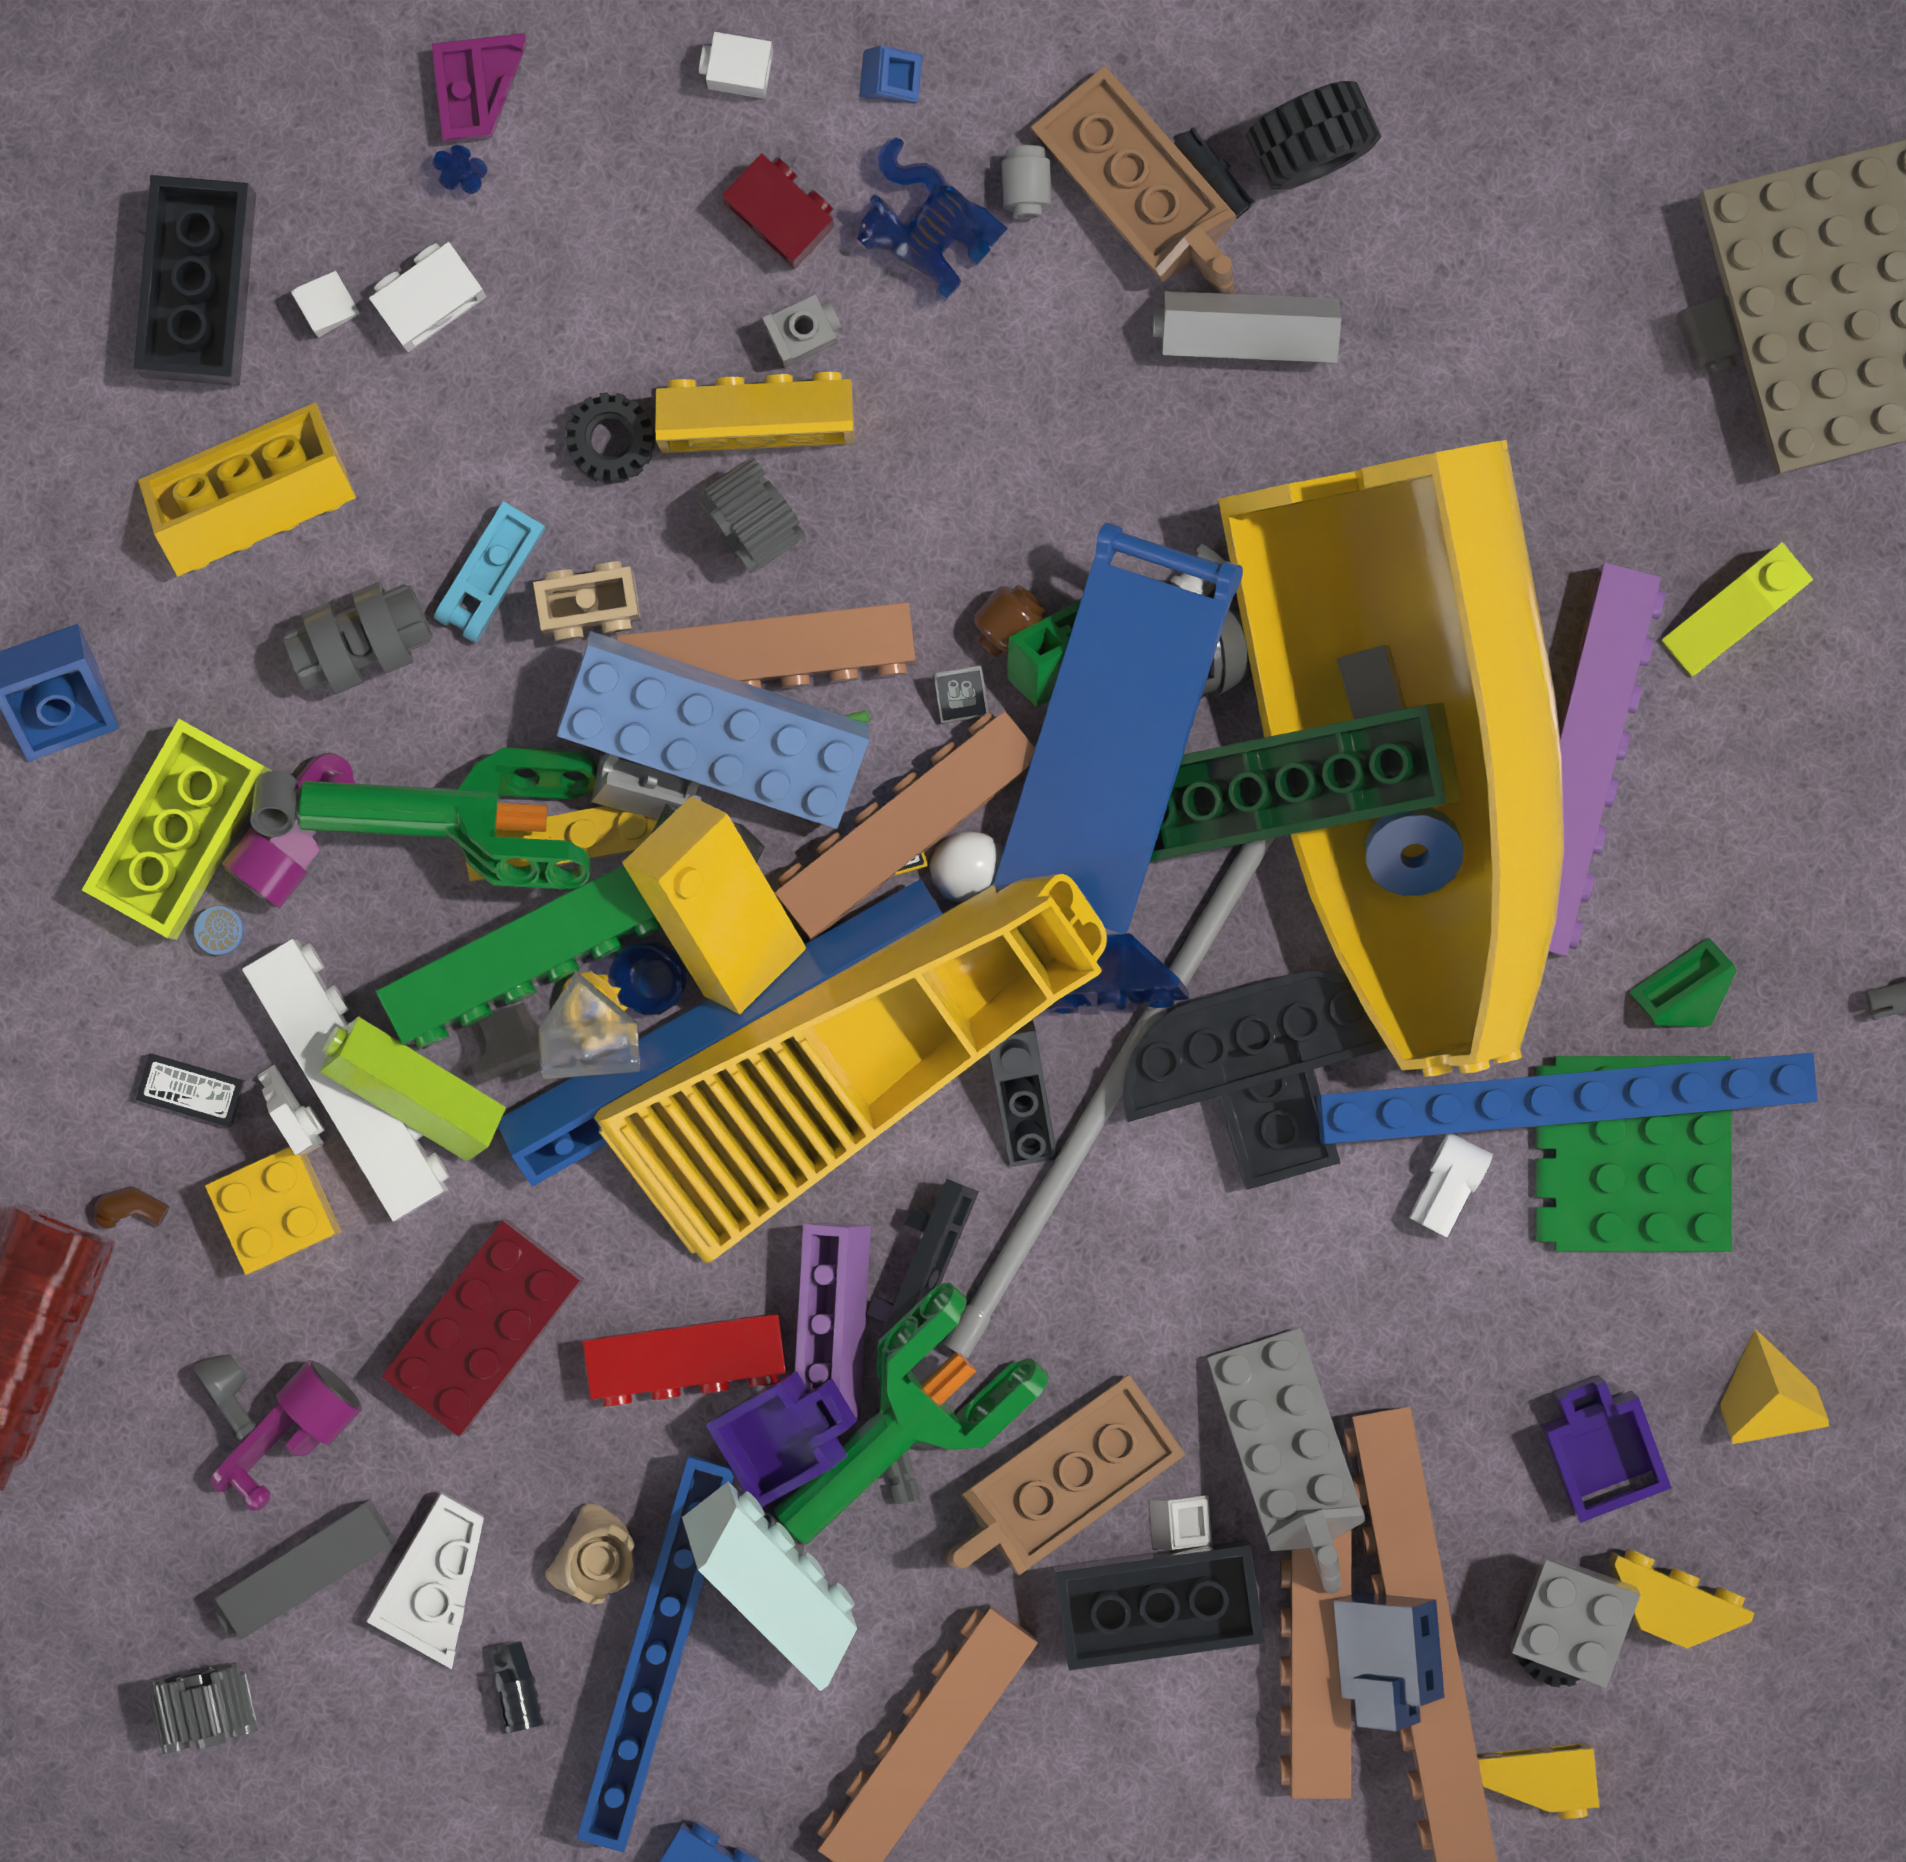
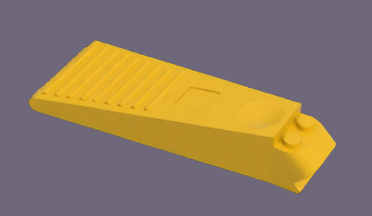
(833, 1069)

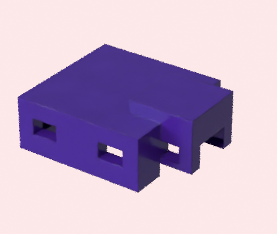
(783, 1436)
(1601, 1445)

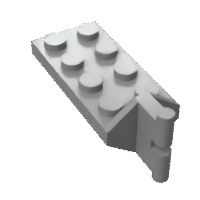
(1288, 1448)

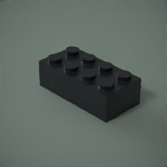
(195, 280)
(1159, 1605)

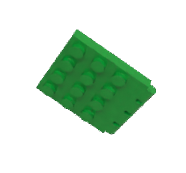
(1636, 1179)

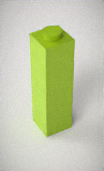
(411, 1088)

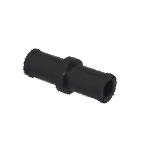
(1214, 171)

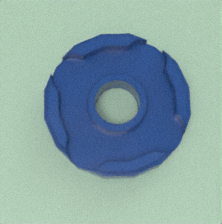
(1414, 874)

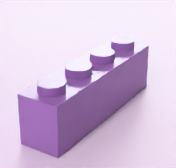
(833, 1307)

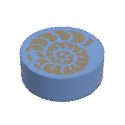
(219, 930)

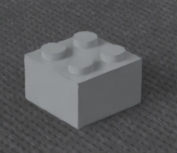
(1574, 1620)

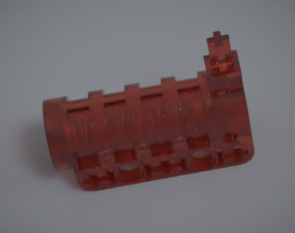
(45, 1296)

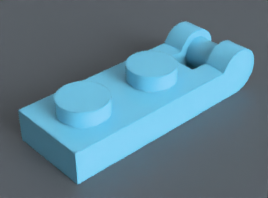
(490, 570)

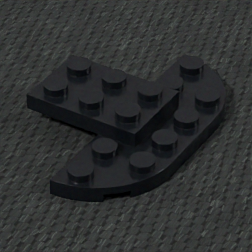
(1260, 1060)

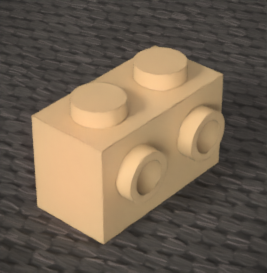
(587, 601)

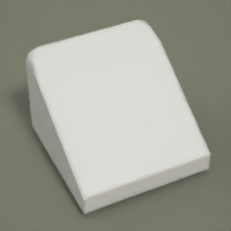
(325, 303)
(1180, 1522)

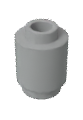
(1026, 181)

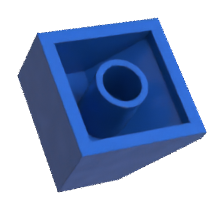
(54, 693)

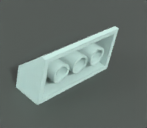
(772, 1582)

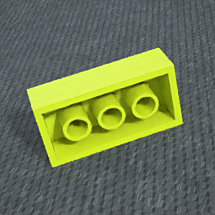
(176, 830)

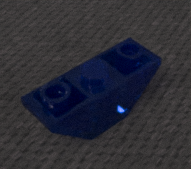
(1127, 977)

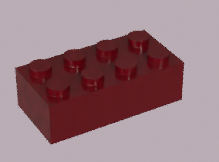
(482, 1327)

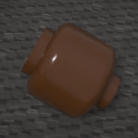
(1004, 615)

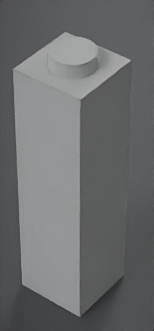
(1249, 326)

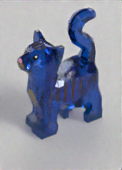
(939, 222)

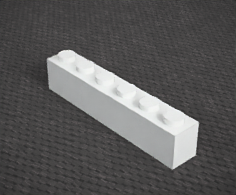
(305, 1017)

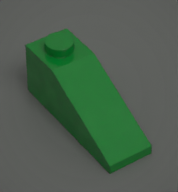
(1038, 653)

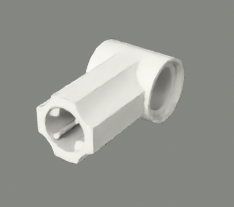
(1455, 1173)

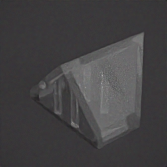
(587, 1035)

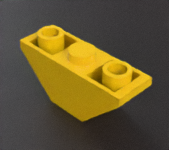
(1674, 1604)

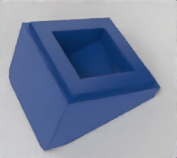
(891, 74)

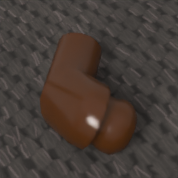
(126, 1202)

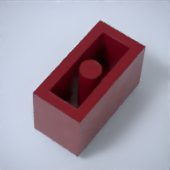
(779, 209)

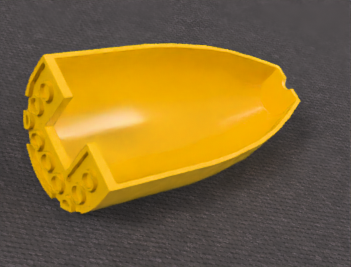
(1441, 573)

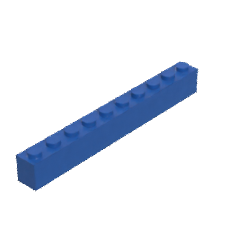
(1567, 1098)
(561, 1123)

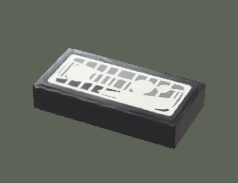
(190, 1090)

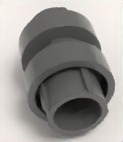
(337, 646)

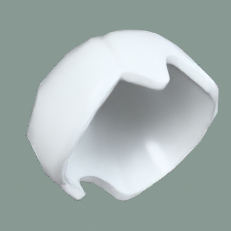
(965, 865)

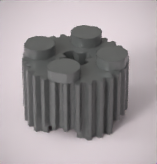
(751, 515)
(202, 1707)

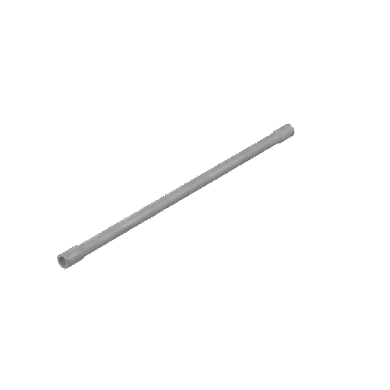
(978, 1312)

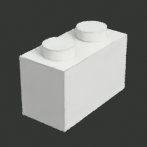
(427, 295)

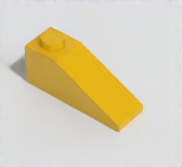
(1545, 1777)

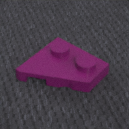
(475, 83)

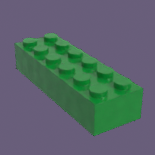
(516, 957)

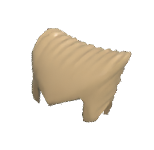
(594, 1557)

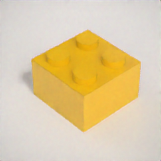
(273, 1209)

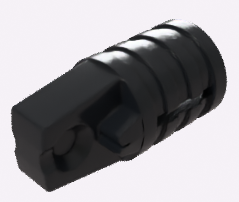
(514, 1688)

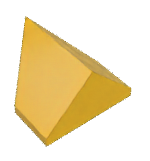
(1769, 1396)

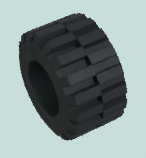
(1313, 135)

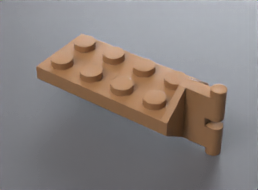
(1139, 180)
(1067, 1479)

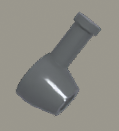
(222, 1380)

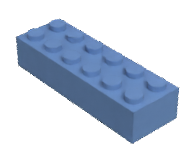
(713, 730)

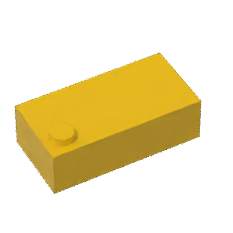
(714, 904)

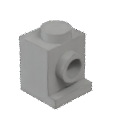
(794, 346)

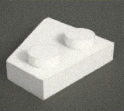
(296, 1123)

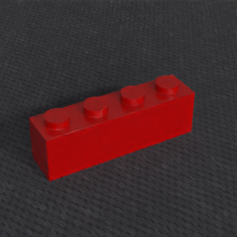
(684, 1357)

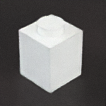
(737, 64)

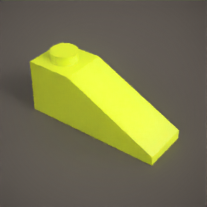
(1737, 609)

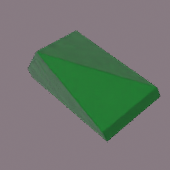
(1688, 988)

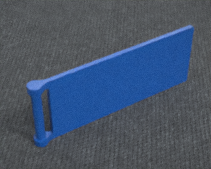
(1117, 725)

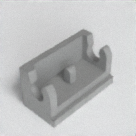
(639, 787)

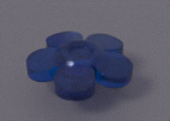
(458, 169)

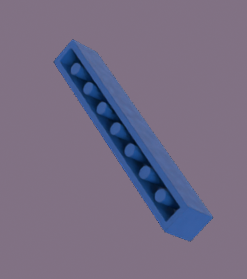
(650, 1668)

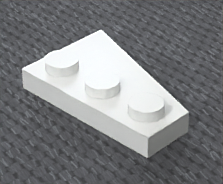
(431, 1581)

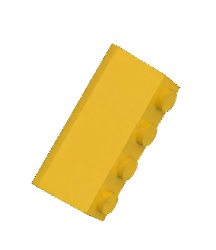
(754, 415)
(246, 489)

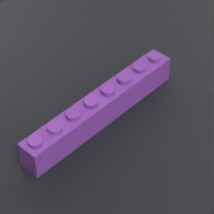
(1593, 726)

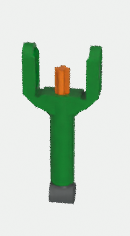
(464, 814)
(912, 1413)

